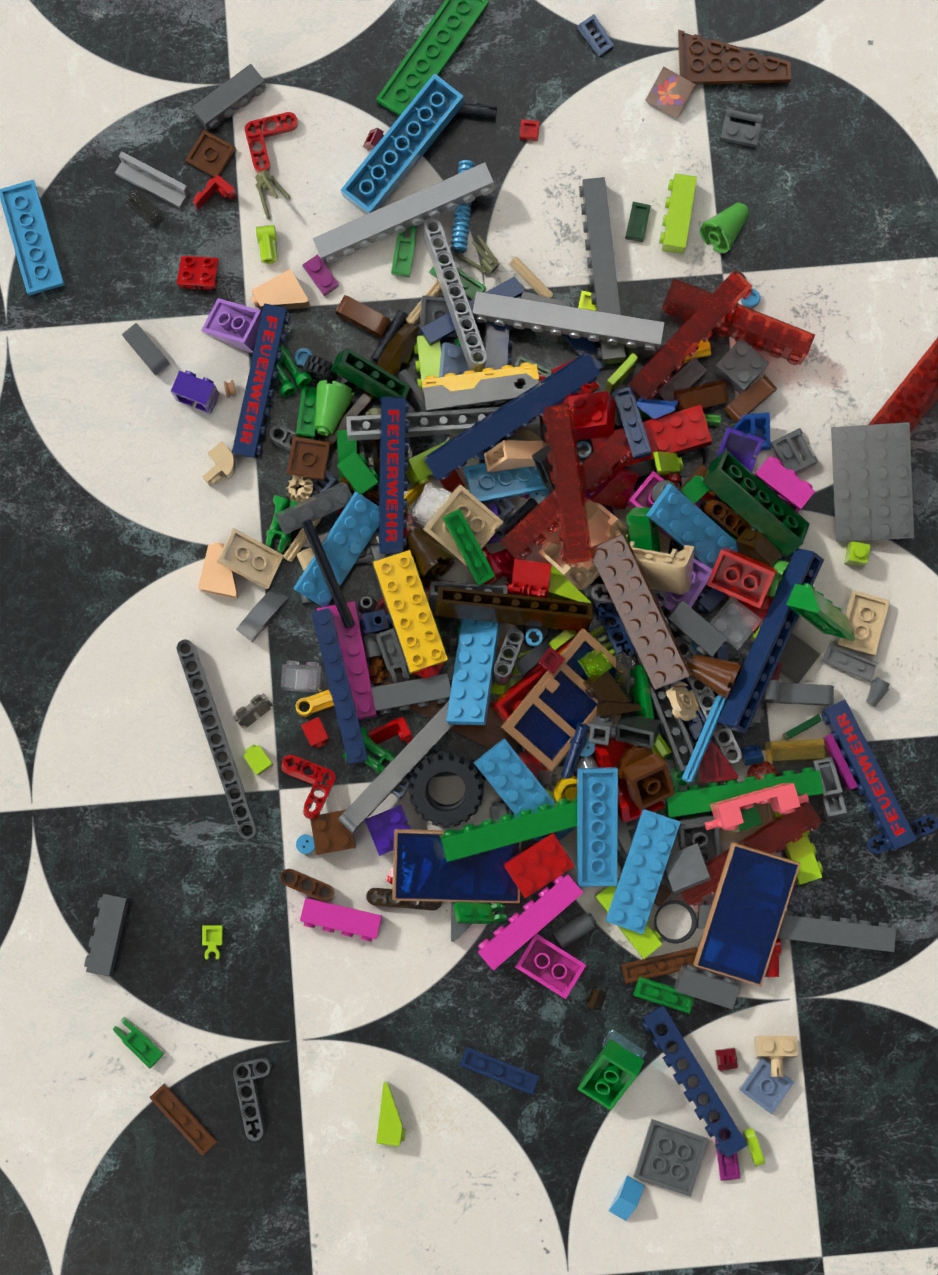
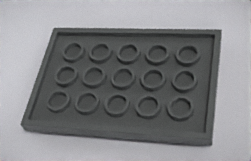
(872, 482)

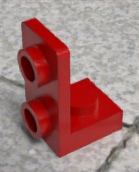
(212, 185)
(395, 727)

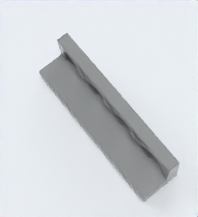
(152, 180)

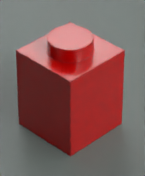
(315, 733)

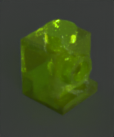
(595, 663)

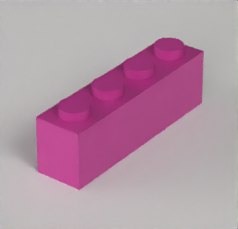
(341, 918)

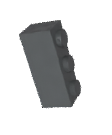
(695, 629)
(707, 986)

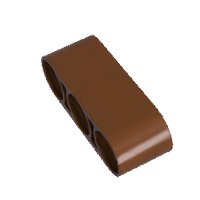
(362, 316)
(704, 395)
(750, 398)
(720, 514)
(297, 885)

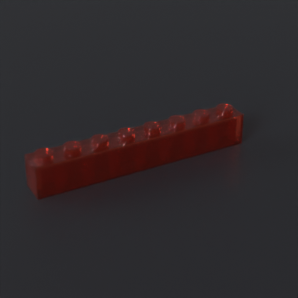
(768, 839)

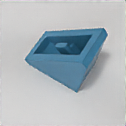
(627, 1198)

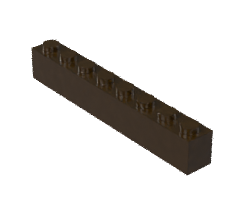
(513, 609)

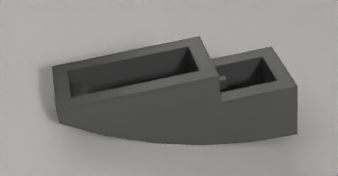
(262, 614)
(832, 799)

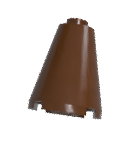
(715, 673)

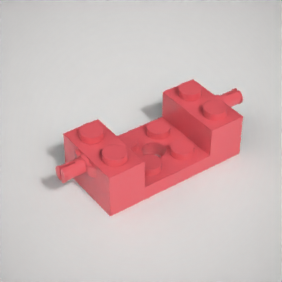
(781, 798)

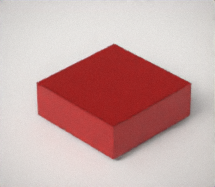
(529, 130)

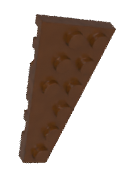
(722, 63)

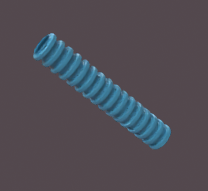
(461, 217)

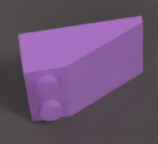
(233, 324)
(699, 579)

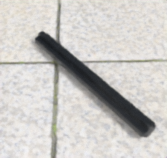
(328, 573)

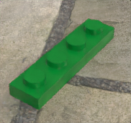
(468, 546)

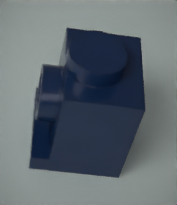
(709, 599)
(369, 625)

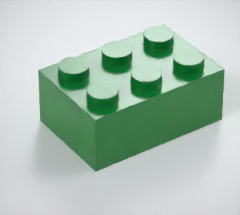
(610, 1074)

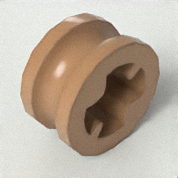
(230, 389)

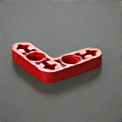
(259, 136)
(316, 779)

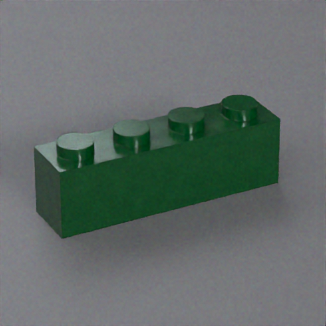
(368, 375)

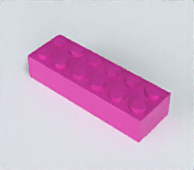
(355, 662)
(530, 921)

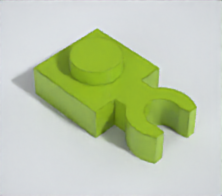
(212, 936)

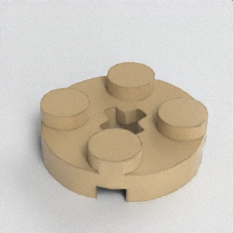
(683, 701)

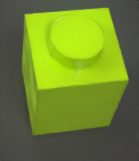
(857, 554)
(257, 759)

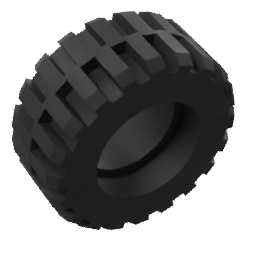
(441, 813)

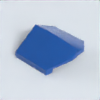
(656, 408)
(757, 425)

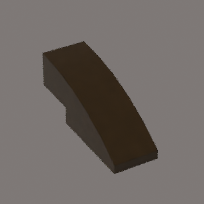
(399, 349)

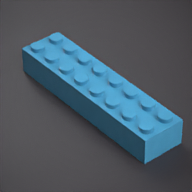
(403, 145)

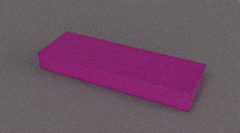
(839, 762)
(728, 1166)

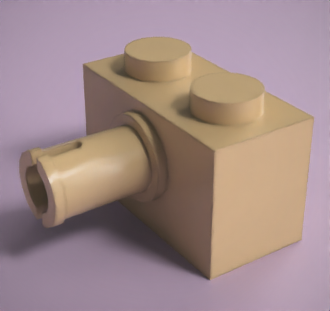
(776, 1049)

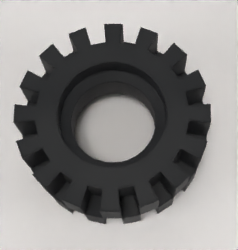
(319, 368)

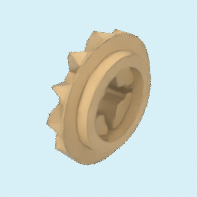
(302, 493)

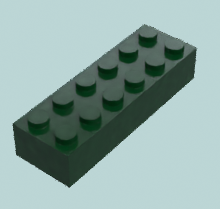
(756, 503)

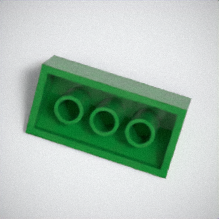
(820, 612)

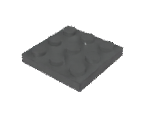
(670, 1157)

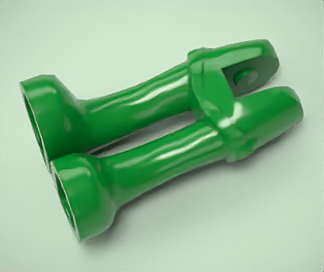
(301, 379)
(280, 505)
(384, 755)

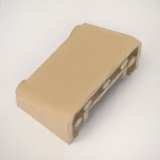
(602, 527)
(666, 571)

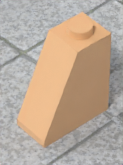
(282, 292)
(511, 455)
(215, 577)

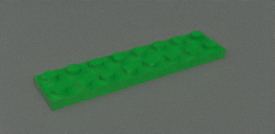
(431, 52)

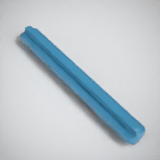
(704, 739)

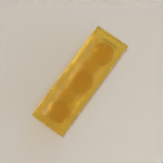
(795, 750)

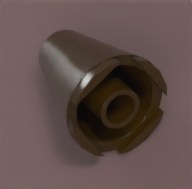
(429, 555)

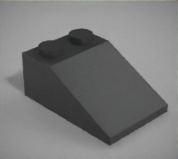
(693, 831)

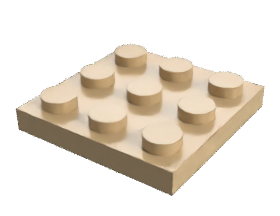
(478, 516)

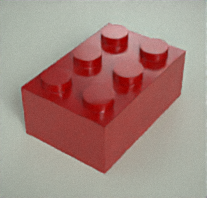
(592, 414)
(742, 577)
(538, 864)

